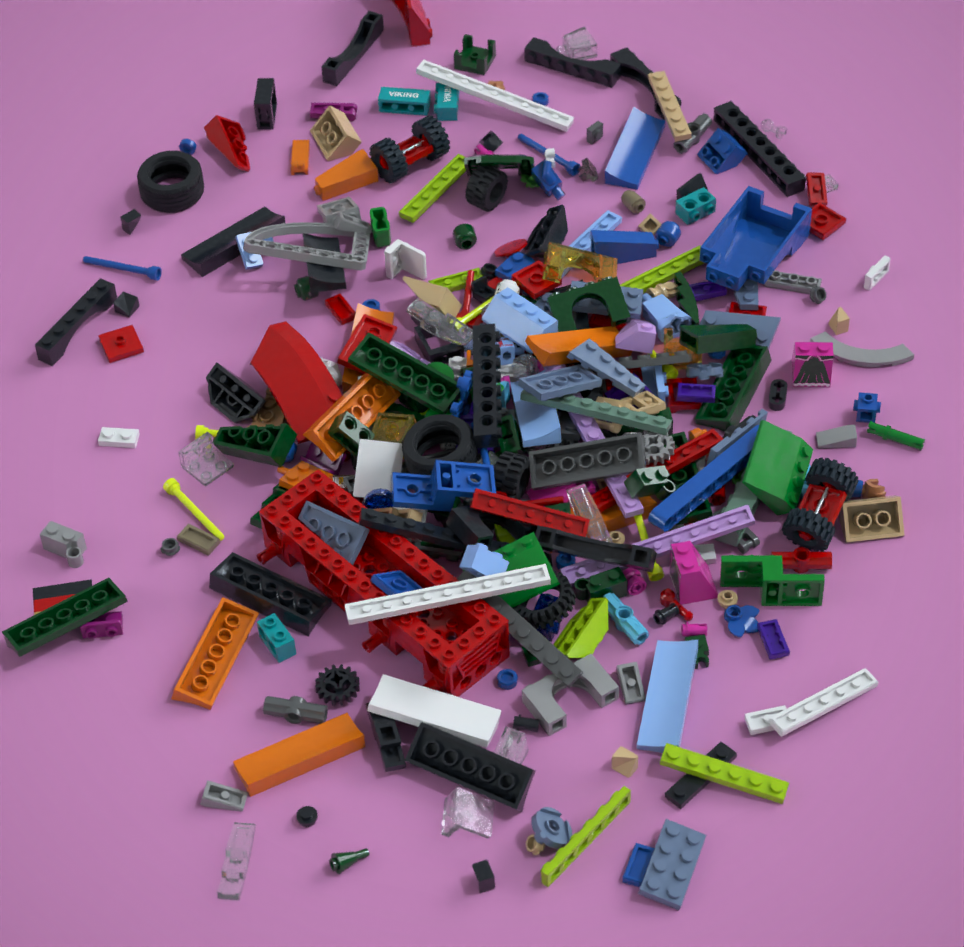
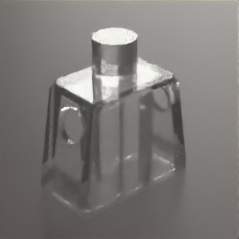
(578, 45)
(512, 745)

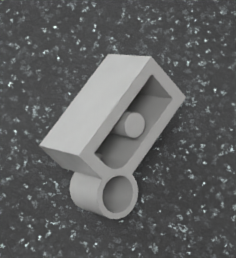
(64, 542)

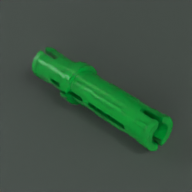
(895, 435)

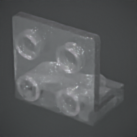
(203, 460)
(467, 812)

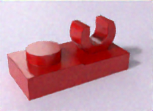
(816, 188)

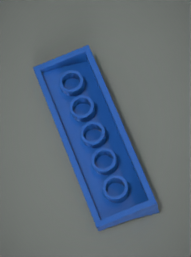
(634, 150)

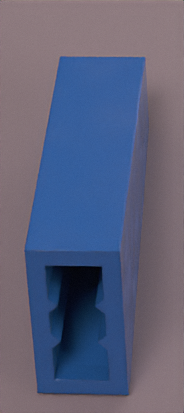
(624, 245)

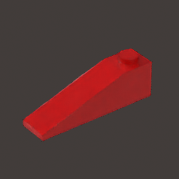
(229, 140)

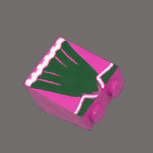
(812, 364)
(690, 574)

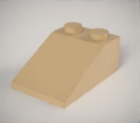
(434, 295)

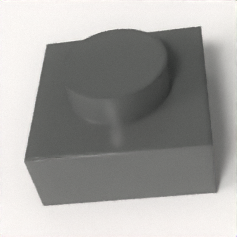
(594, 132)

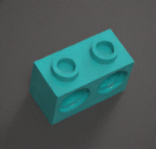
(695, 206)
(276, 637)

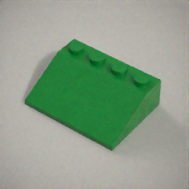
(777, 467)
(523, 554)

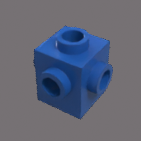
(866, 407)

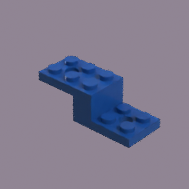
(440, 488)

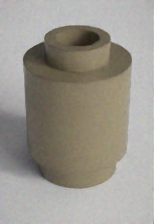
(633, 201)

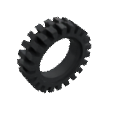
(555, 610)

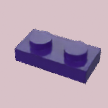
(707, 290)

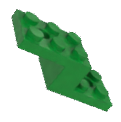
(775, 587)

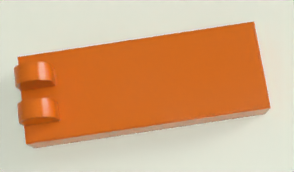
(300, 156)

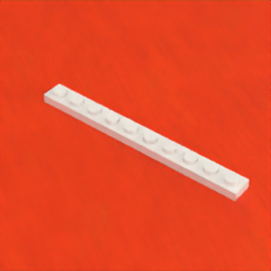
(495, 95)
(447, 594)

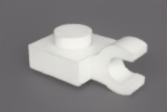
(457, 364)

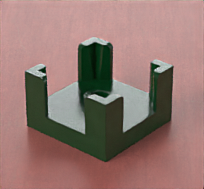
(474, 58)

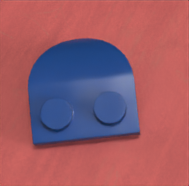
(513, 264)

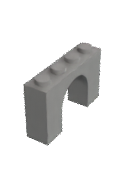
(540, 701)

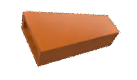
(346, 176)

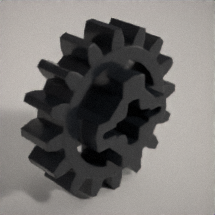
(347, 682)

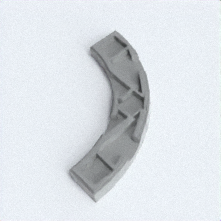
(866, 357)

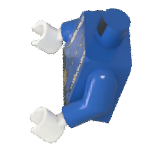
(546, 176)

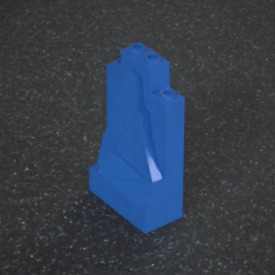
(753, 240)

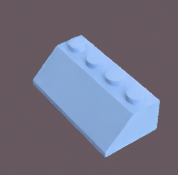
(518, 318)

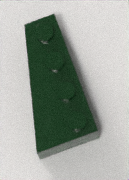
(255, 443)

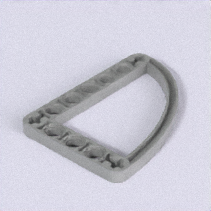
(357, 260)

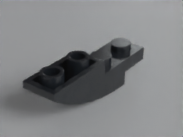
(388, 741)

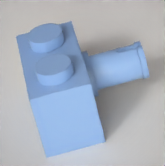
(482, 562)

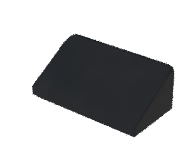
(691, 186)

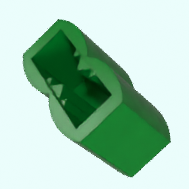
(380, 226)

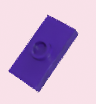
(696, 393)
(773, 639)

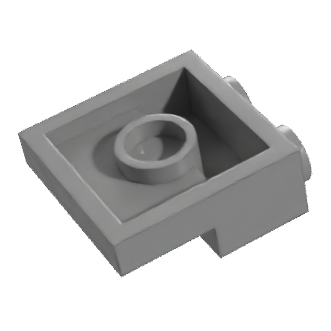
(345, 205)

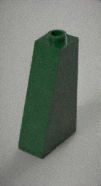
(717, 337)

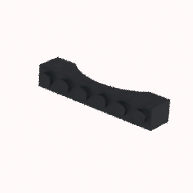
(338, 67)
(636, 69)
(598, 71)
(55, 341)
(597, 550)

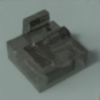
(587, 171)

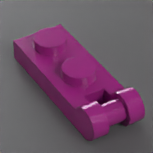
(349, 109)

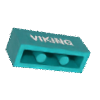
(404, 101)
(447, 103)

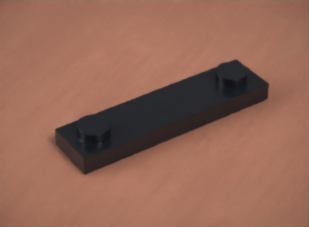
(689, 785)

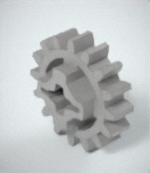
(655, 447)

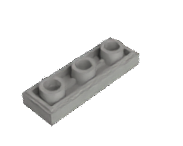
(792, 282)

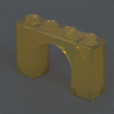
(560, 257)

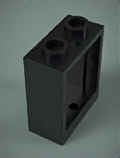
(265, 103)
(436, 354)

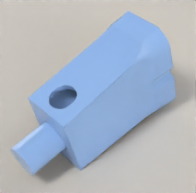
(663, 314)

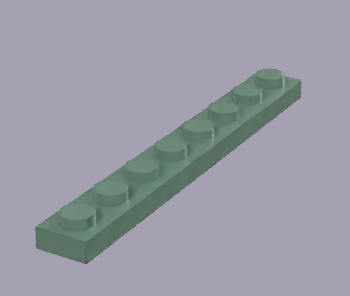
(605, 412)

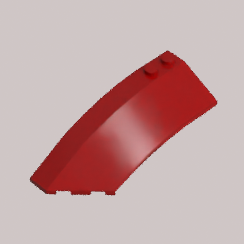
(416, 21)
(295, 377)

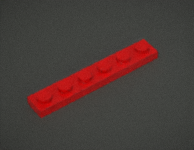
(528, 512)

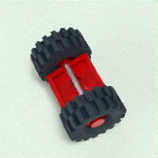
(428, 142)
(827, 490)

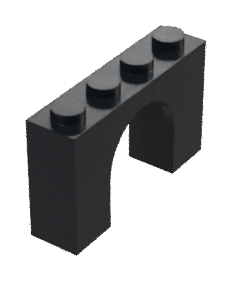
(471, 530)

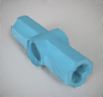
(625, 620)

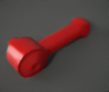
(668, 596)

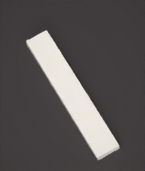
(823, 702)

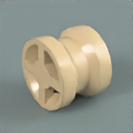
(658, 290)

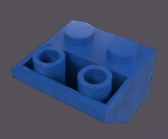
(722, 152)

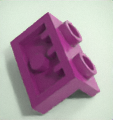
(319, 459)
(105, 625)

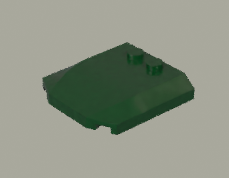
(500, 161)

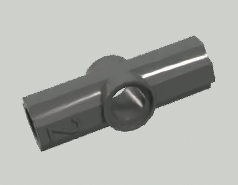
(697, 128)
(295, 709)

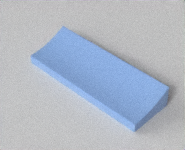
(536, 422)
(667, 695)

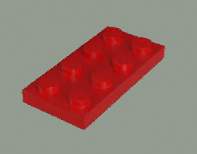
(367, 324)

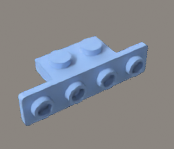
(654, 380)

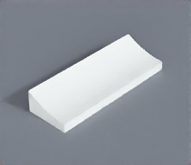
(446, 712)

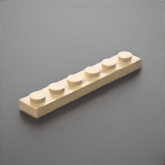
(669, 106)

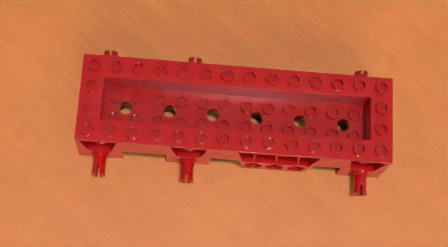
(447, 664)

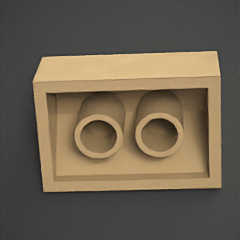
(335, 134)
(872, 518)

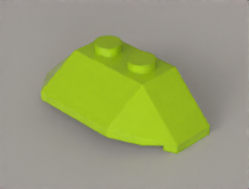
(584, 630)

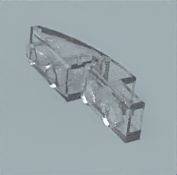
(440, 325)

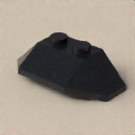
(549, 229)
(232, 394)

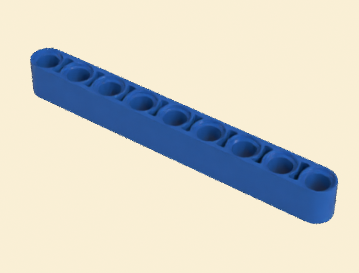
(704, 483)

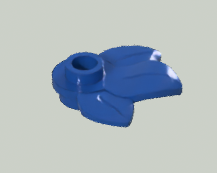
(741, 619)

